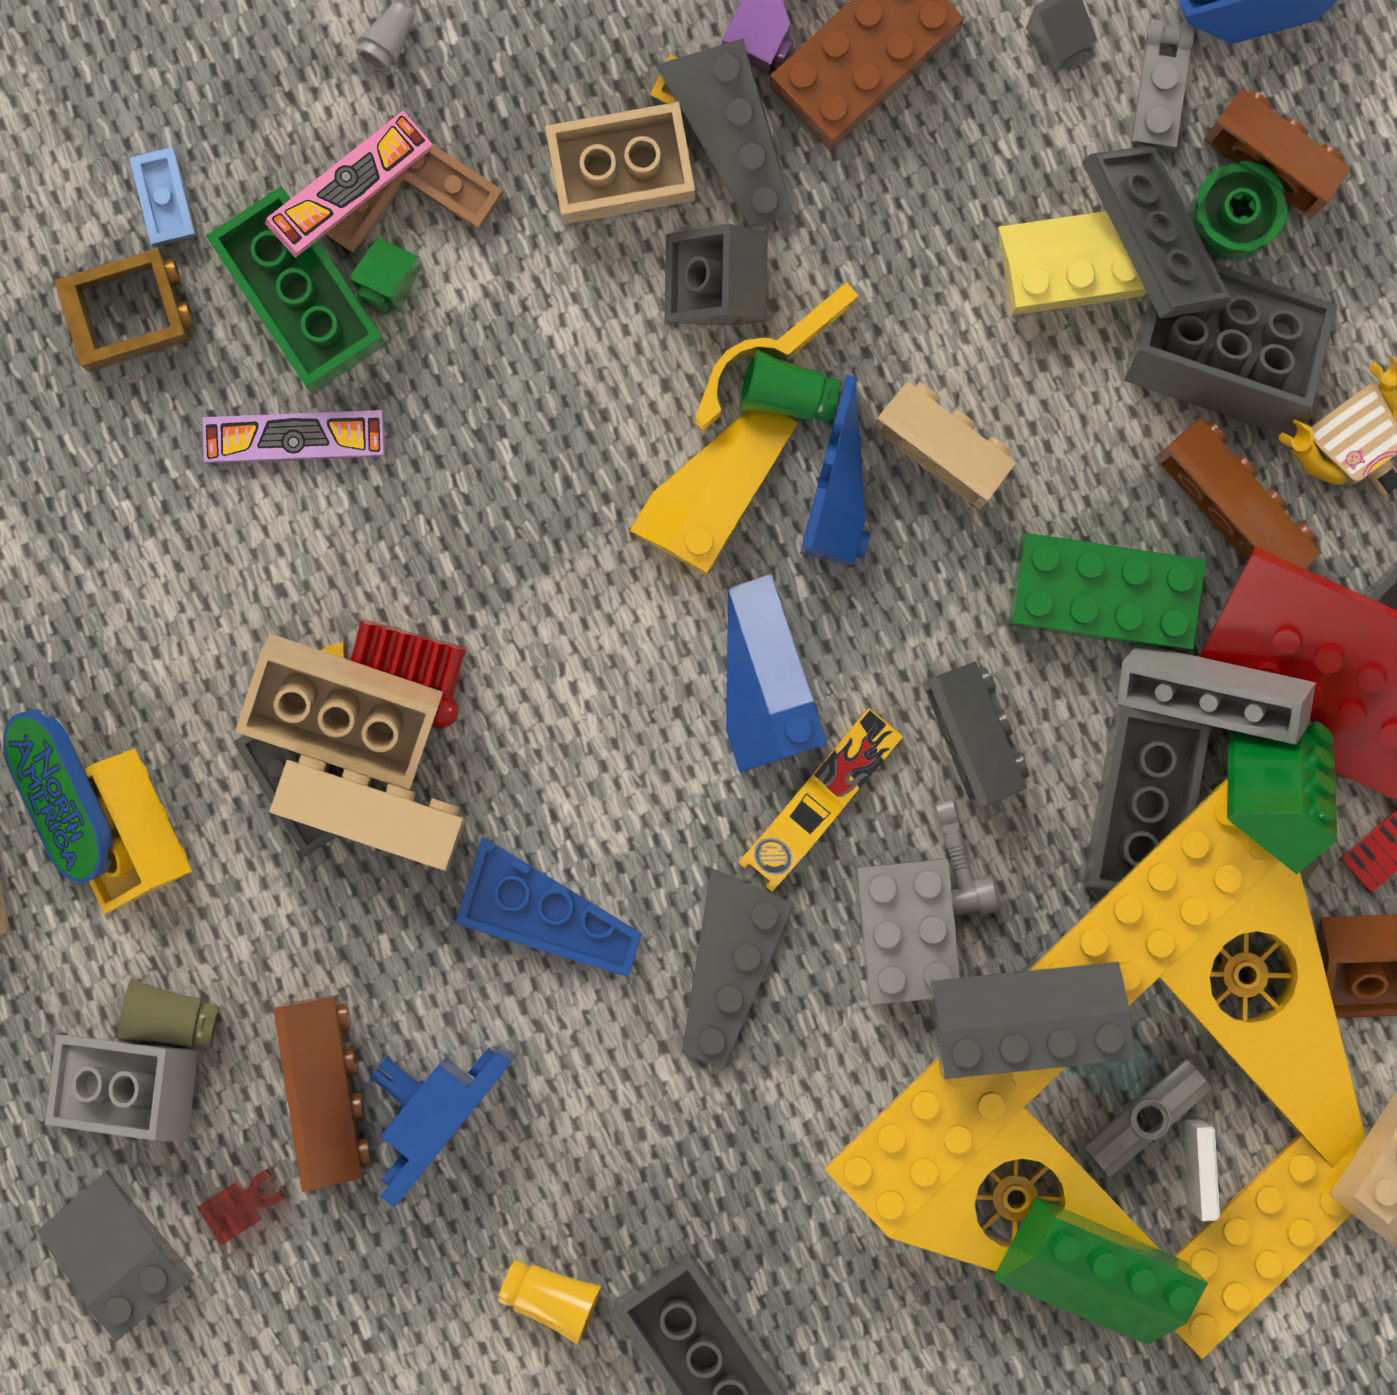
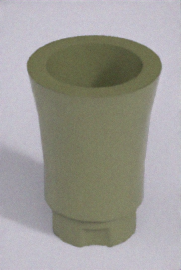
(165, 1017)

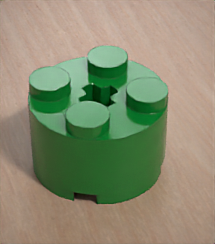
(1261, 220)

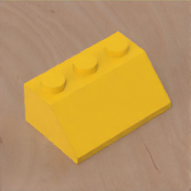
(144, 843)

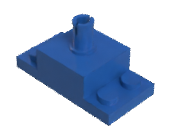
(431, 1112)

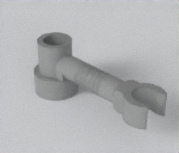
(970, 894)

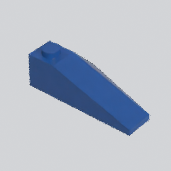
(838, 505)
(767, 691)

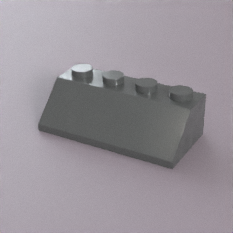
(1032, 1020)

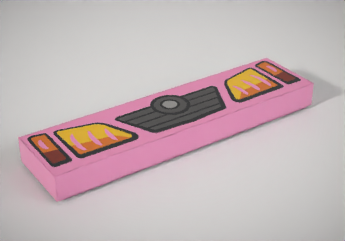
(348, 184)

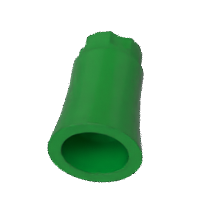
(787, 389)

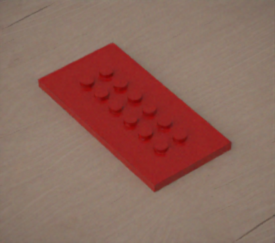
(1324, 634)

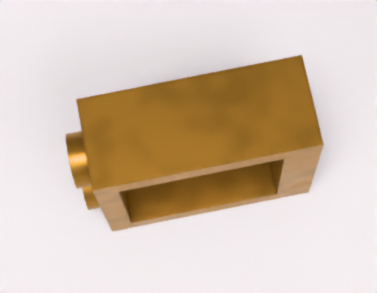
(79, 320)

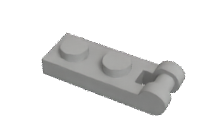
(1162, 86)

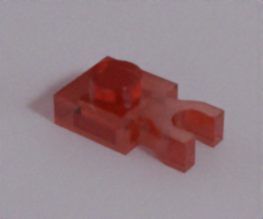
(235, 1208)

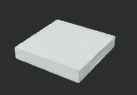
(1201, 1169)

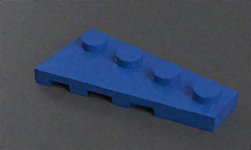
(534, 910)

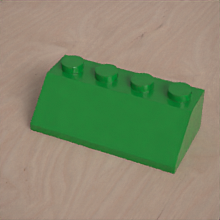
(1284, 793)
(1100, 1274)

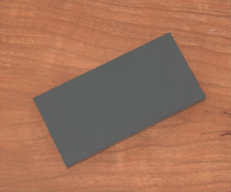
(1156, 231)

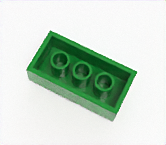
(297, 298)
(1106, 592)

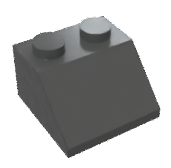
(716, 276)

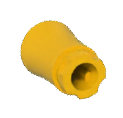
(550, 1299)

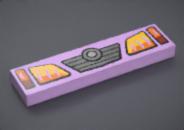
(293, 436)

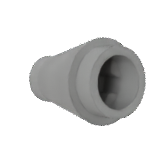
(385, 37)

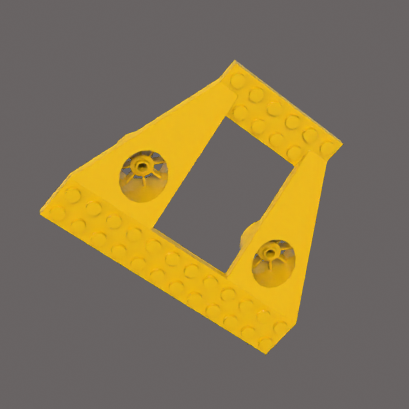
(1165, 920)

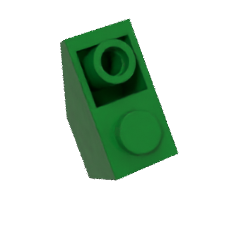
(385, 276)

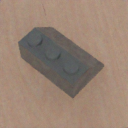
(976, 734)

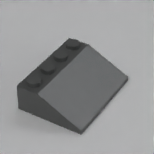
(1244, 360)

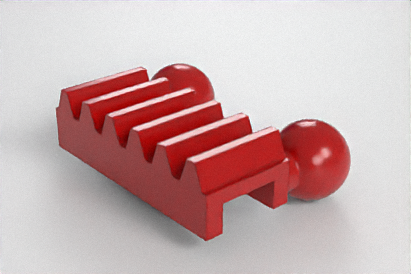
(414, 659)

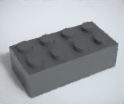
(1144, 790)
(694, 1335)

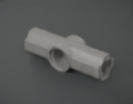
(1171, 1099)

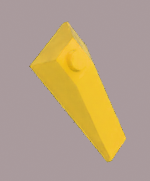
(708, 496)

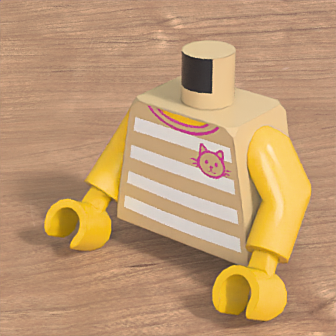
(1354, 437)

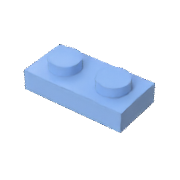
(163, 197)

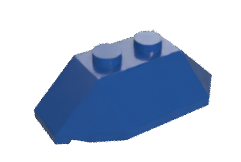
(1247, 19)

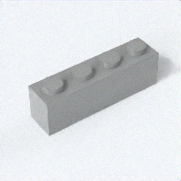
(1216, 693)

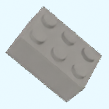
(906, 929)

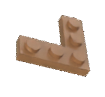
(438, 178)

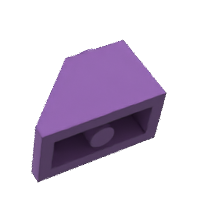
(764, 30)

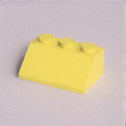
(1066, 264)

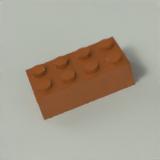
(861, 61)

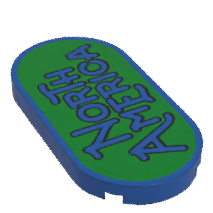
(57, 795)

